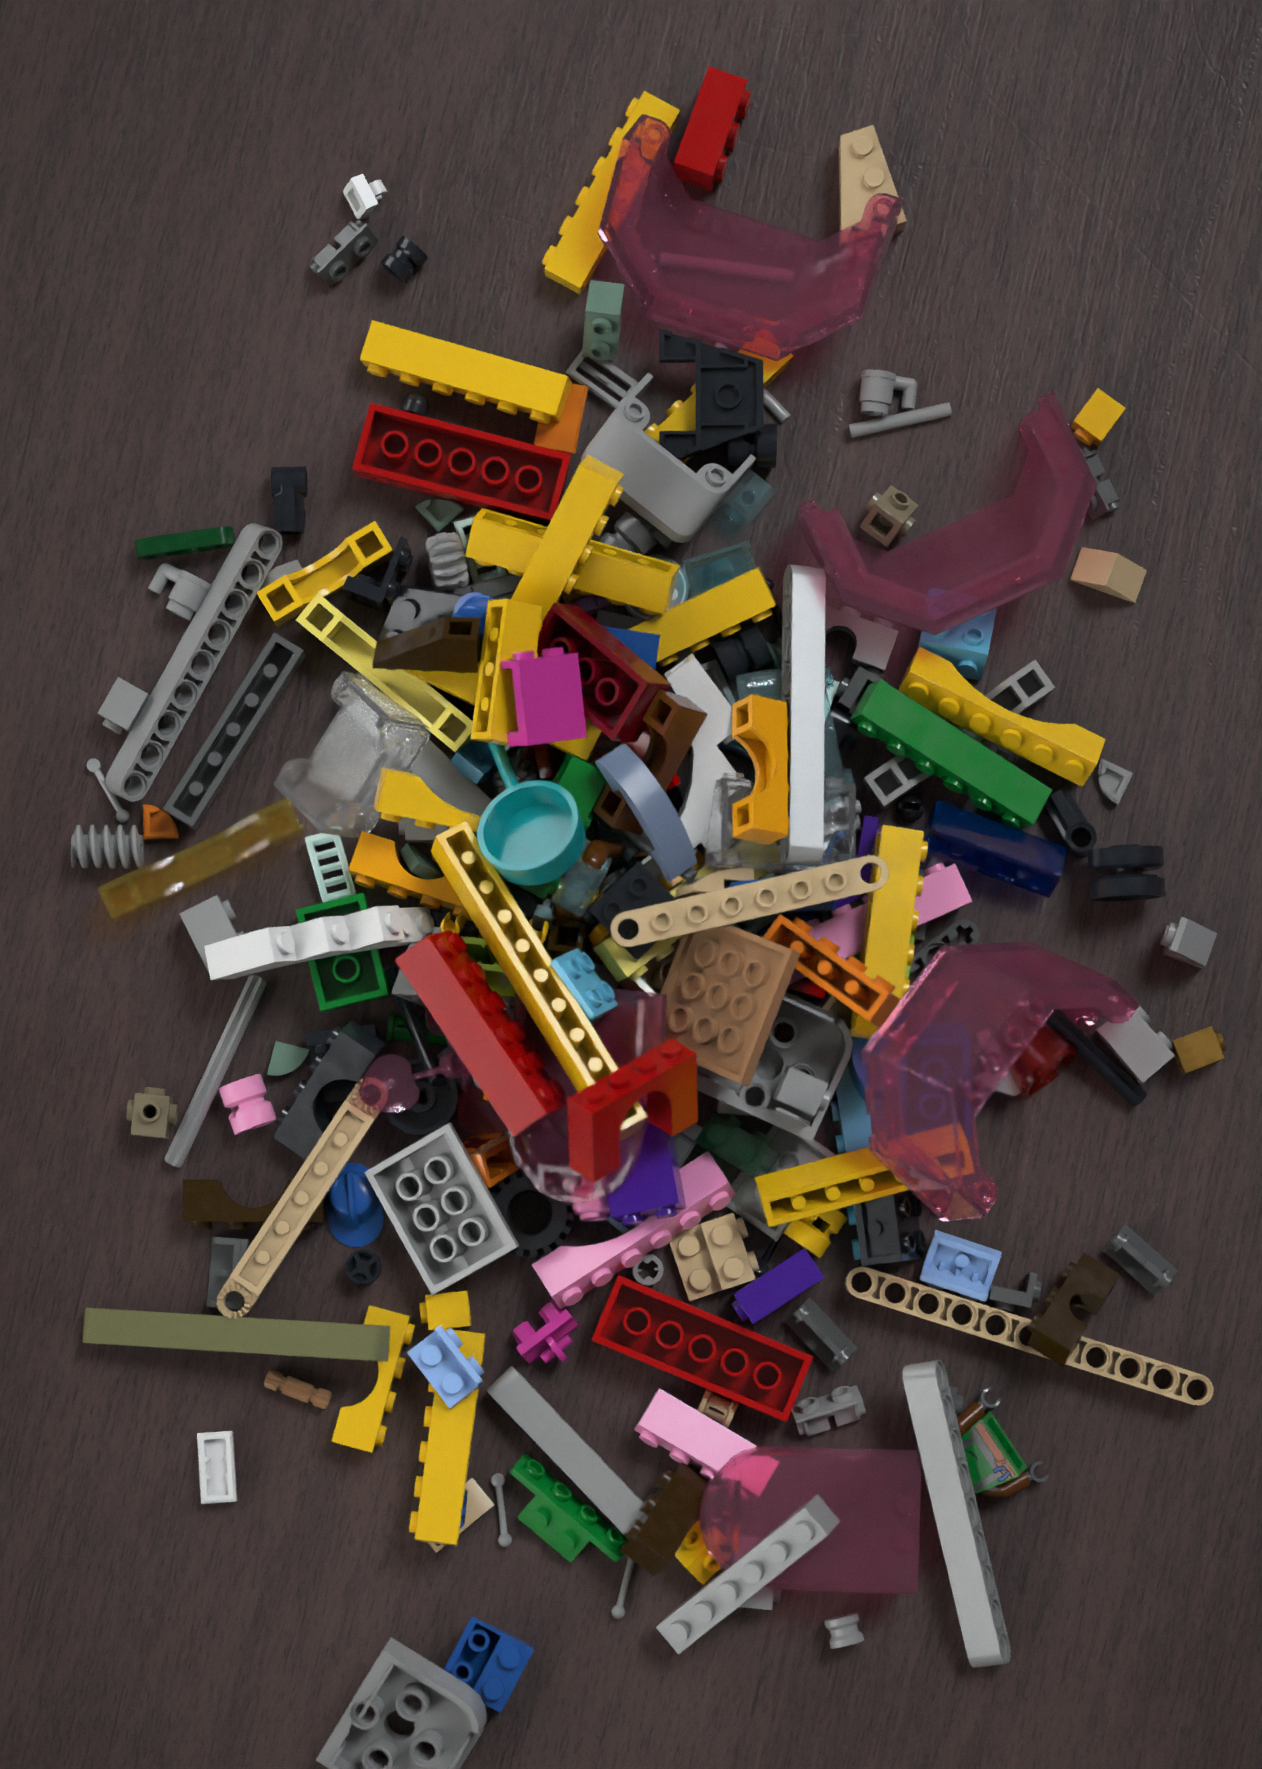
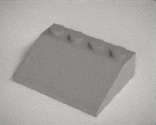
(441, 1209)

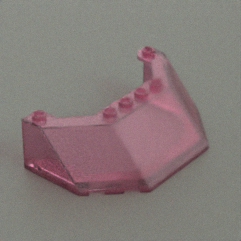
(729, 271)
(978, 558)
(952, 1048)

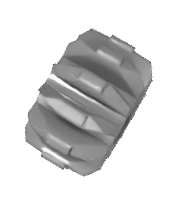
(447, 561)

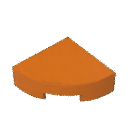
(158, 824)

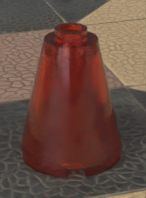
(1041, 1061)

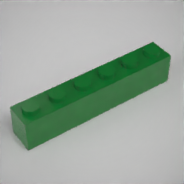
(950, 755)

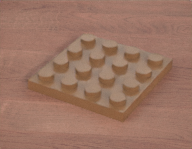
(726, 997)

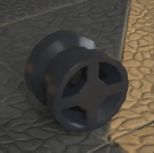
(362, 1266)

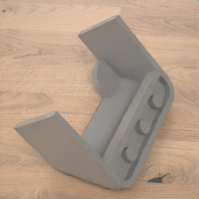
(654, 479)

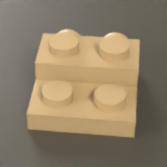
(713, 1256)

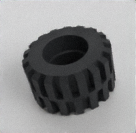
(548, 1239)

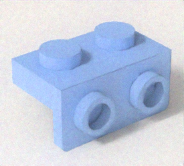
(960, 1266)

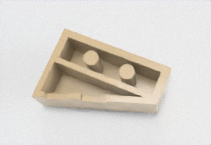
(862, 175)

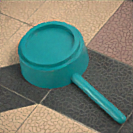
(530, 828)

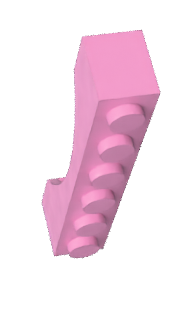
(577, 1270)

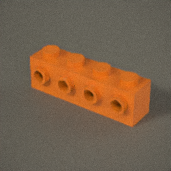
(833, 973)

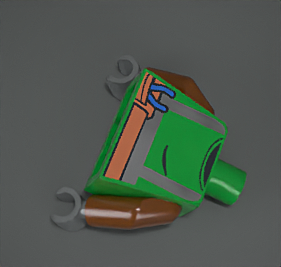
(990, 1455)

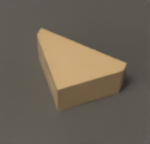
(1108, 573)

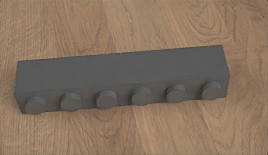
(235, 731)

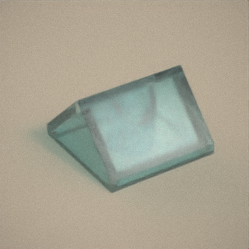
(717, 567)

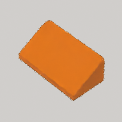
(564, 434)

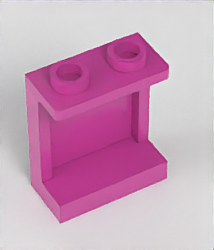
(546, 697)

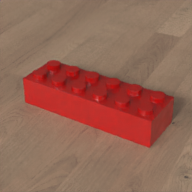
(461, 464)
(482, 1031)
(702, 1348)

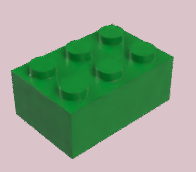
(349, 977)

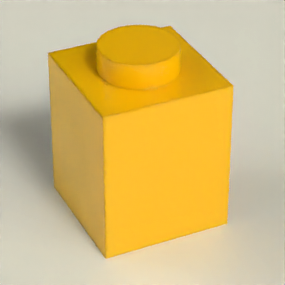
(1097, 418)
(446, 1310)

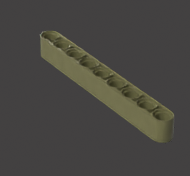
(236, 1335)

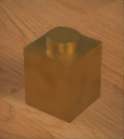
(1198, 1049)

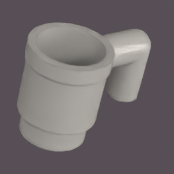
(878, 388)
(186, 593)

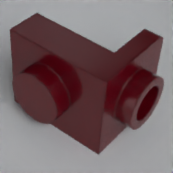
(544, 761)

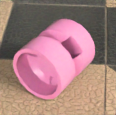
(247, 1104)

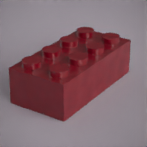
(613, 678)

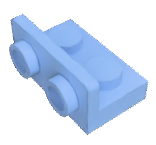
(446, 1366)

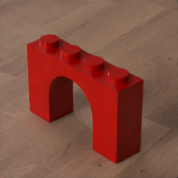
(599, 1110)

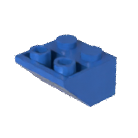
(489, 1661)

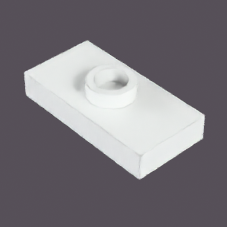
(217, 1467)

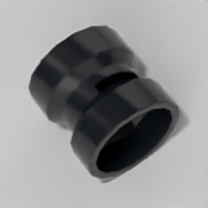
(404, 260)

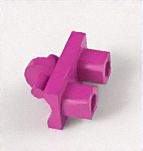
(549, 1339)

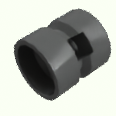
(630, 535)

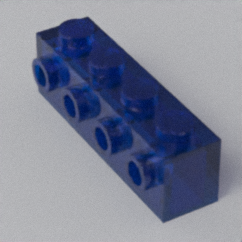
(994, 849)

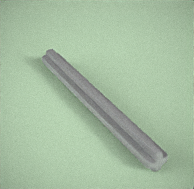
(215, 1071)

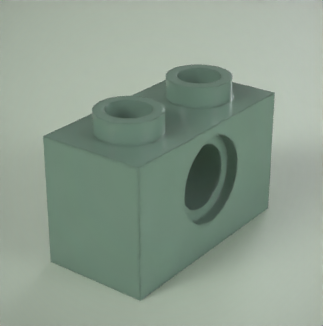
(603, 320)

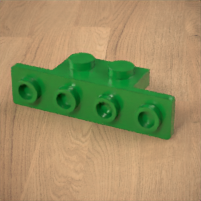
(561, 1516)

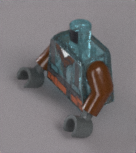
(585, 877)

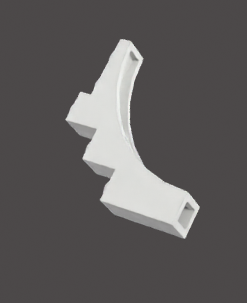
(706, 759)
(317, 939)

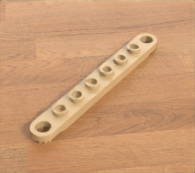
(749, 901)
(299, 1202)

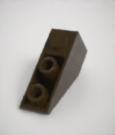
(440, 645)

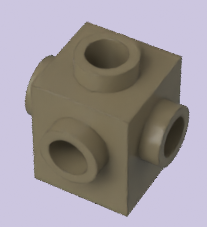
(889, 515)
(160, 1124)

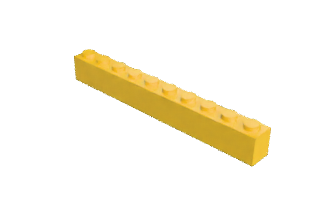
(527, 964)

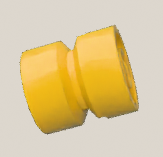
(814, 1239)

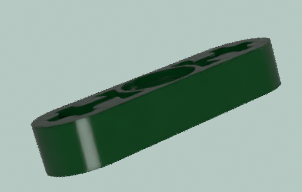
(185, 543)

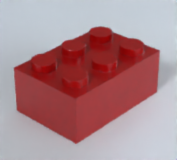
(712, 129)

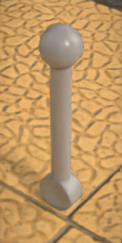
(94, 766)
(498, 1481)
(618, 1610)

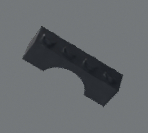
(347, 1058)

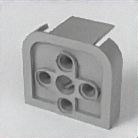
(817, 1044)
(448, 1718)

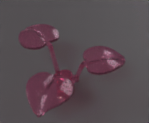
(392, 1089)

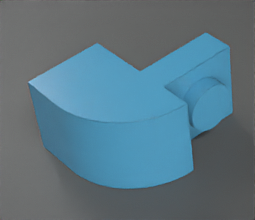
(476, 761)

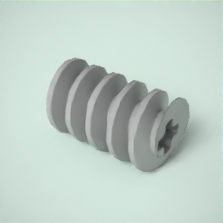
(107, 846)

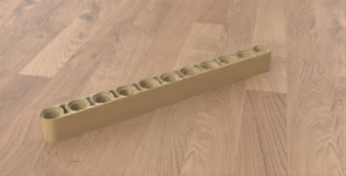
(1010, 1336)

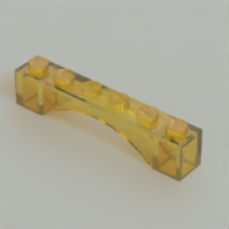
(202, 861)

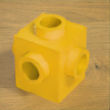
(695, 1555)

